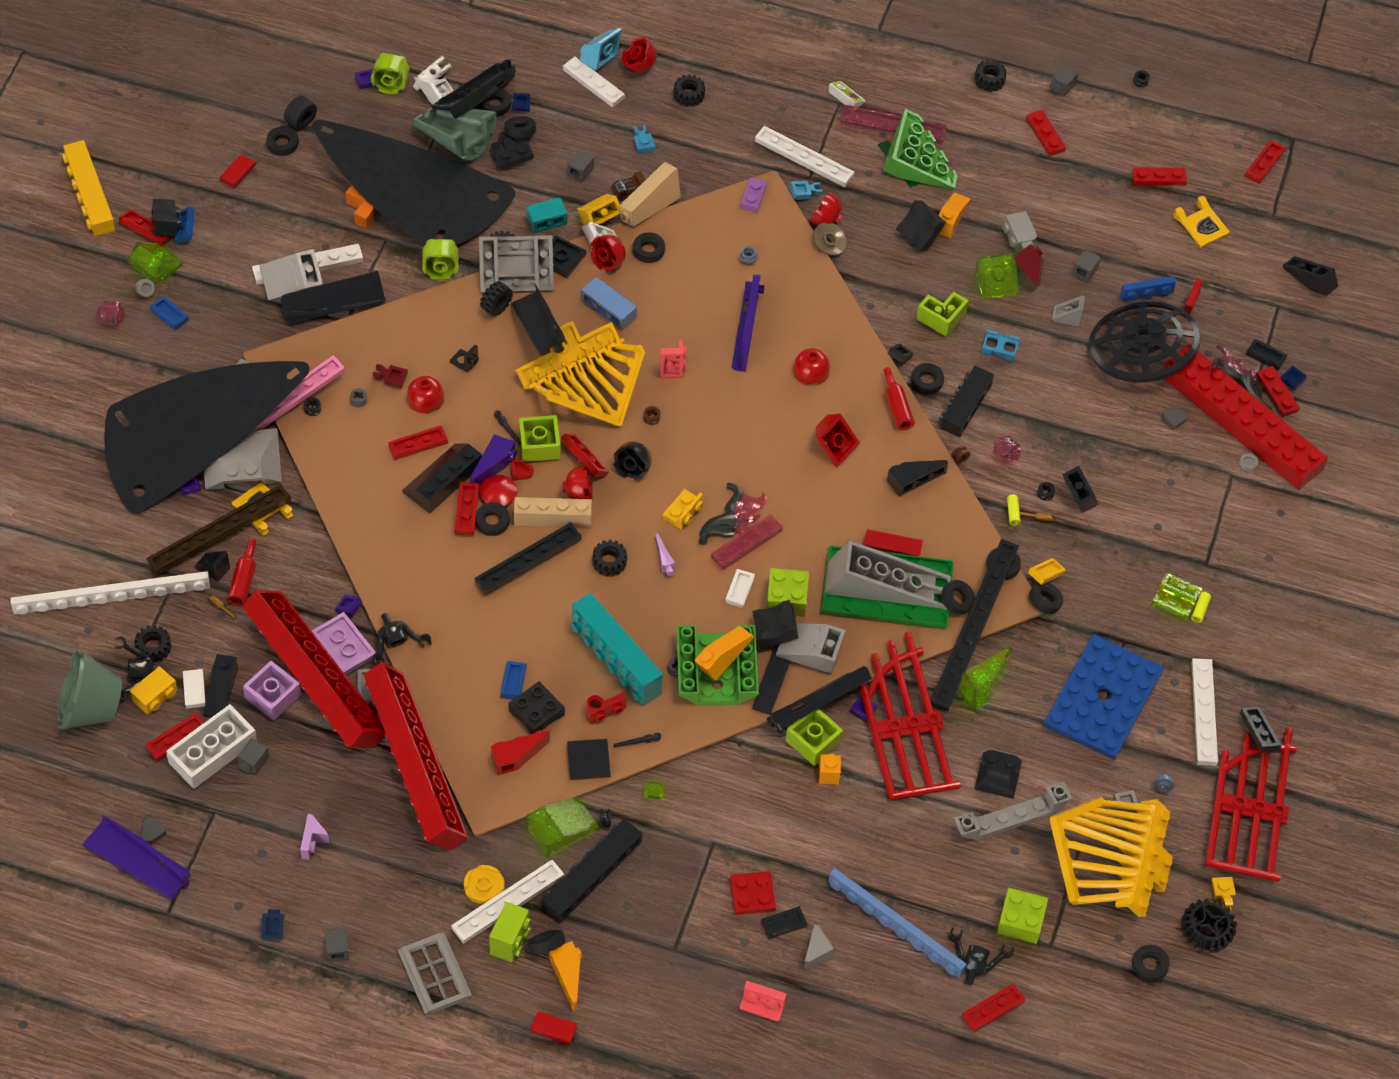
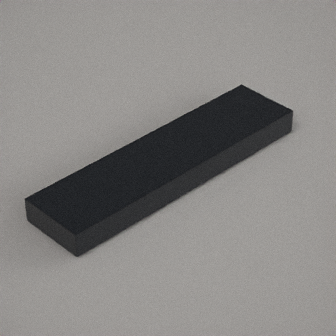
(771, 683)

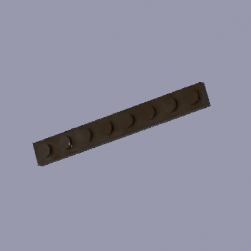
(218, 529)

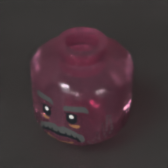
(110, 313)
(1007, 449)

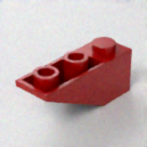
(513, 754)

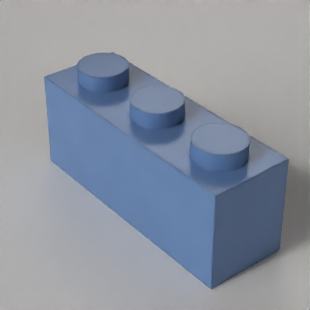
(609, 303)

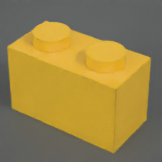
(599, 209)
(153, 690)

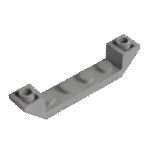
(1014, 816)

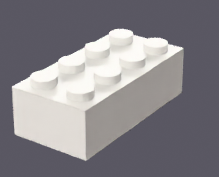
(210, 746)

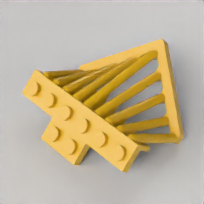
(581, 352)
(1145, 860)

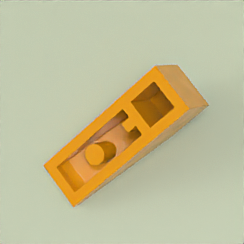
(952, 213)
(723, 652)
(567, 968)

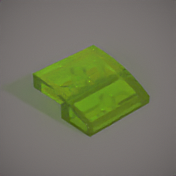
(1176, 597)

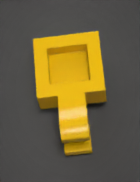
(1224, 889)

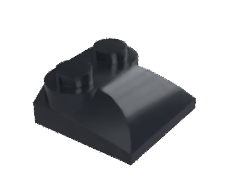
(998, 773)

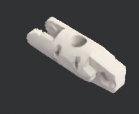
(433, 71)

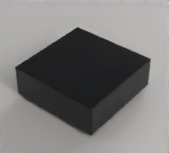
(900, 353)

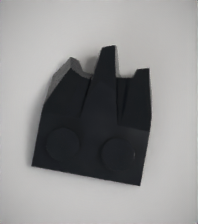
(510, 151)

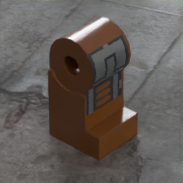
(626, 187)

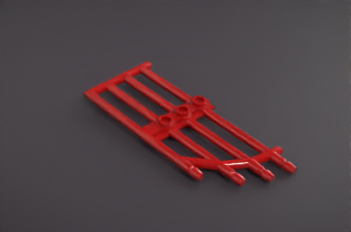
(906, 725)
(1250, 807)

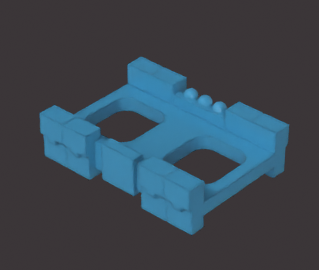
(999, 349)

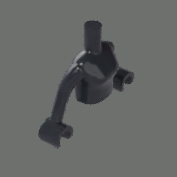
(395, 636)
(137, 668)
(977, 958)

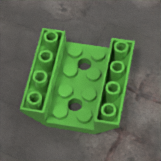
(738, 680)

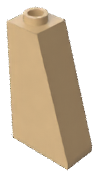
(652, 195)

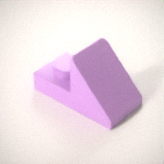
(313, 834)

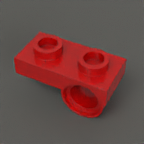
(606, 708)

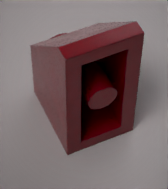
(1031, 263)

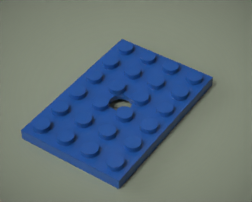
(1096, 722)

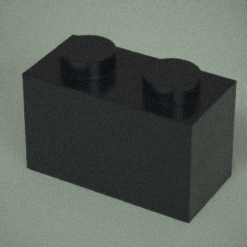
(165, 217)
(1080, 489)

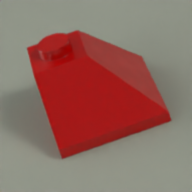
(836, 438)

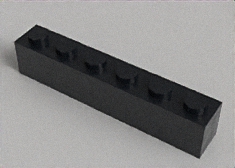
(591, 871)

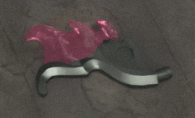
(1238, 372)
(737, 515)

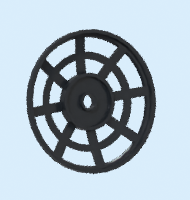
(1143, 345)

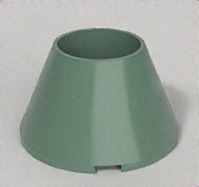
(88, 693)

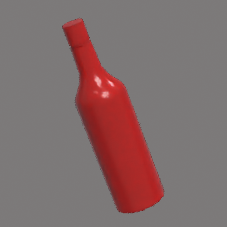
(898, 402)
(243, 576)

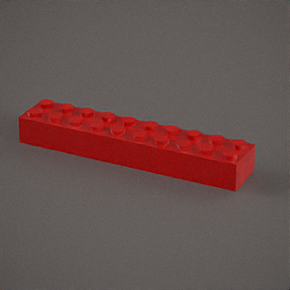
(1248, 420)
(314, 669)
(415, 757)

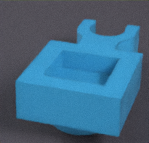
(643, 141)
(802, 190)

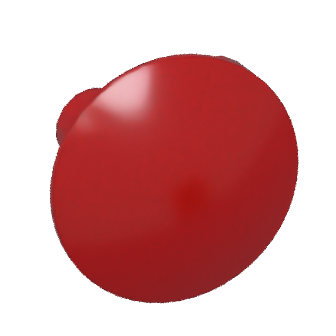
(498, 490)

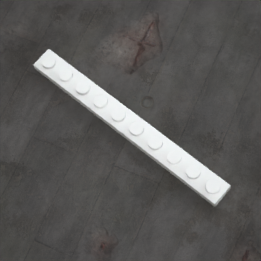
(111, 592)

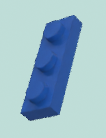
(1148, 288)

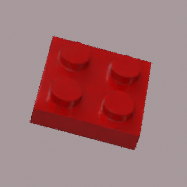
(752, 893)

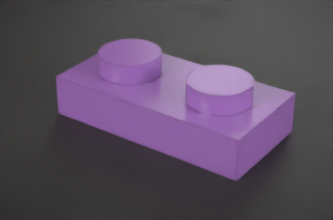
(753, 195)

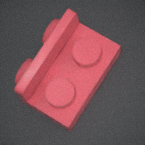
(673, 361)
(763, 1001)

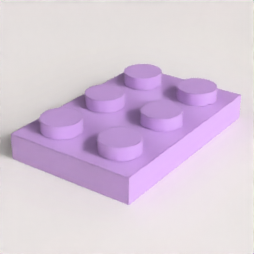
(344, 643)

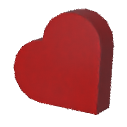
(520, 470)

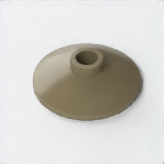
(830, 239)

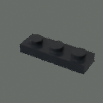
(1260, 729)

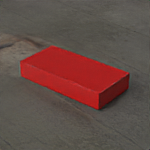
(237, 171)
(1193, 296)
(553, 1027)

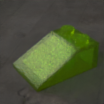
(982, 680)
(560, 824)

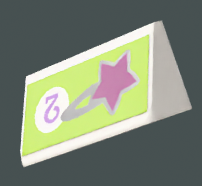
(845, 94)

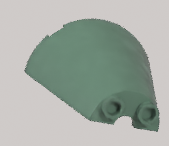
(463, 136)

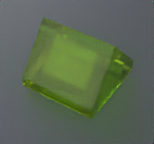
(654, 790)

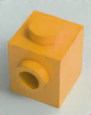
(829, 769)

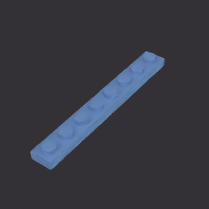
(901, 926)

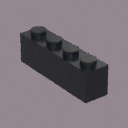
(967, 401)

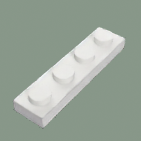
(593, 82)

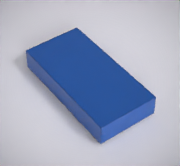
(169, 313)
(513, 680)

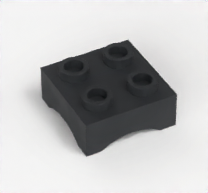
(921, 225)
(775, 625)
(536, 708)

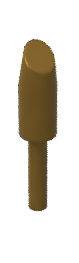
(1039, 516)
(221, 605)

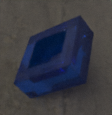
(521, 102)
(1293, 377)

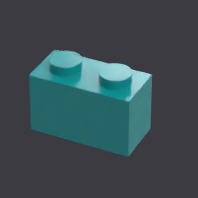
(546, 215)

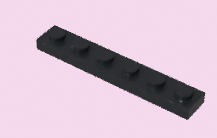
(527, 558)

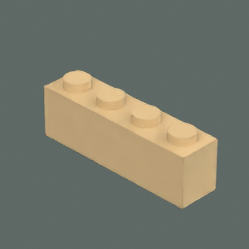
(552, 512)

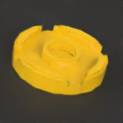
(483, 884)

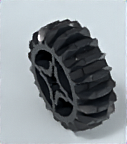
(1211, 919)

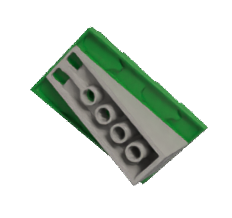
(885, 586)

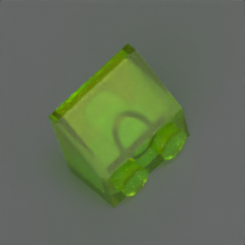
(154, 261)
(997, 276)

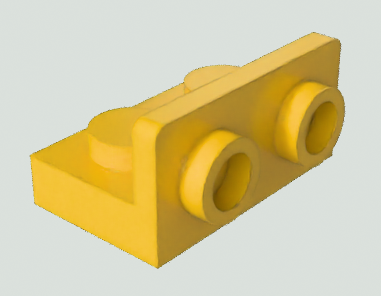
(683, 508)

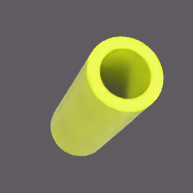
(1013, 510)
(1201, 607)

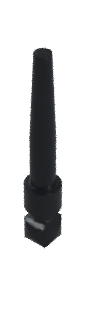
(502, 420)
(648, 738)

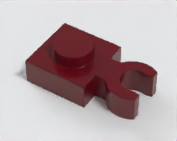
(392, 376)

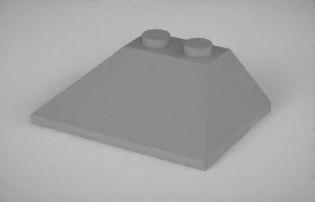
(517, 262)
(250, 459)

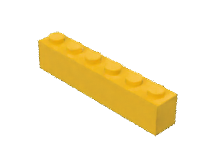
(88, 187)

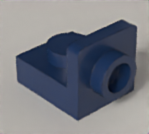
(272, 924)

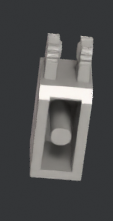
(1019, 230)

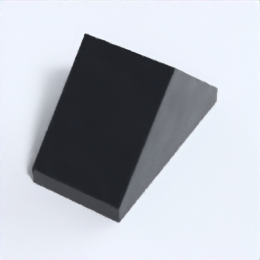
(215, 563)

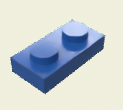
(186, 225)

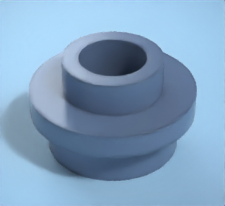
(748, 255)
(1164, 783)

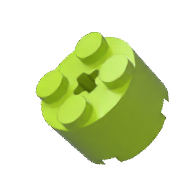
(390, 73)
(440, 259)

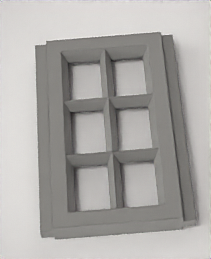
(417, 981)

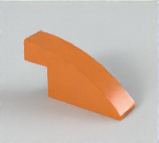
(365, 211)

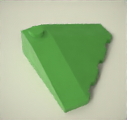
(915, 155)

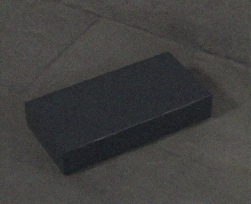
(1266, 354)
(784, 922)

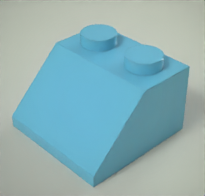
(601, 49)

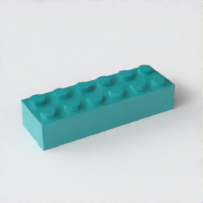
(616, 649)

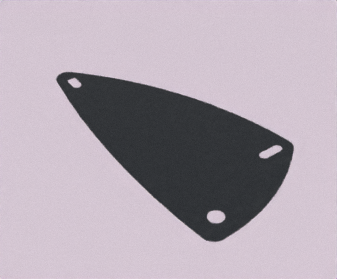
(413, 185)
(189, 425)

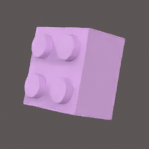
(272, 690)

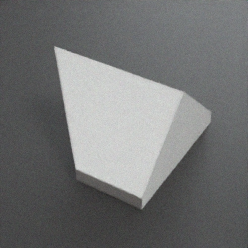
(434, 88)
(594, 230)

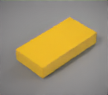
(1047, 571)

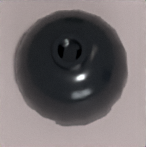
(632, 460)

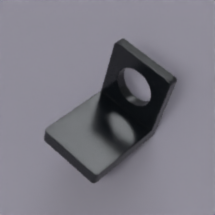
(470, 358)

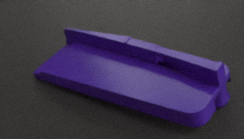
(746, 323)
(137, 858)

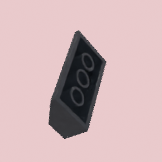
(443, 476)

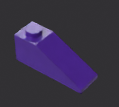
(495, 458)

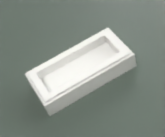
(740, 588)
(194, 688)

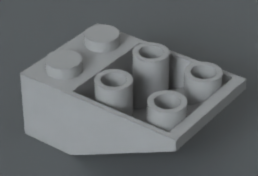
(290, 274)
(816, 646)

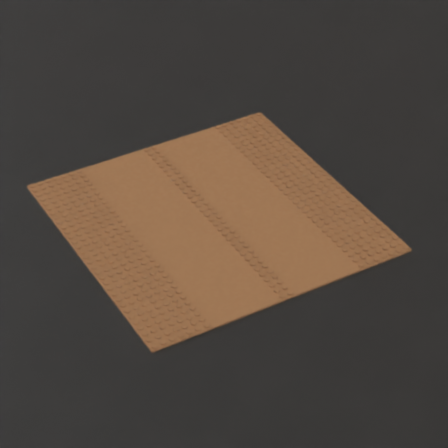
(710, 433)

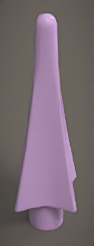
(667, 562)

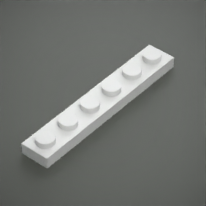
(804, 156)
(327, 259)
(1204, 712)
(517, 894)

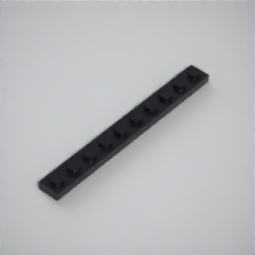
(974, 624)

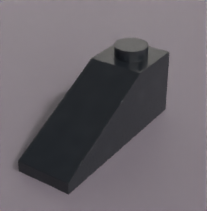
(1313, 275)
(914, 474)
(221, 684)

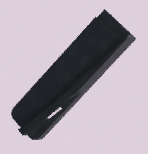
(476, 89)
(332, 297)
(539, 323)
(818, 698)

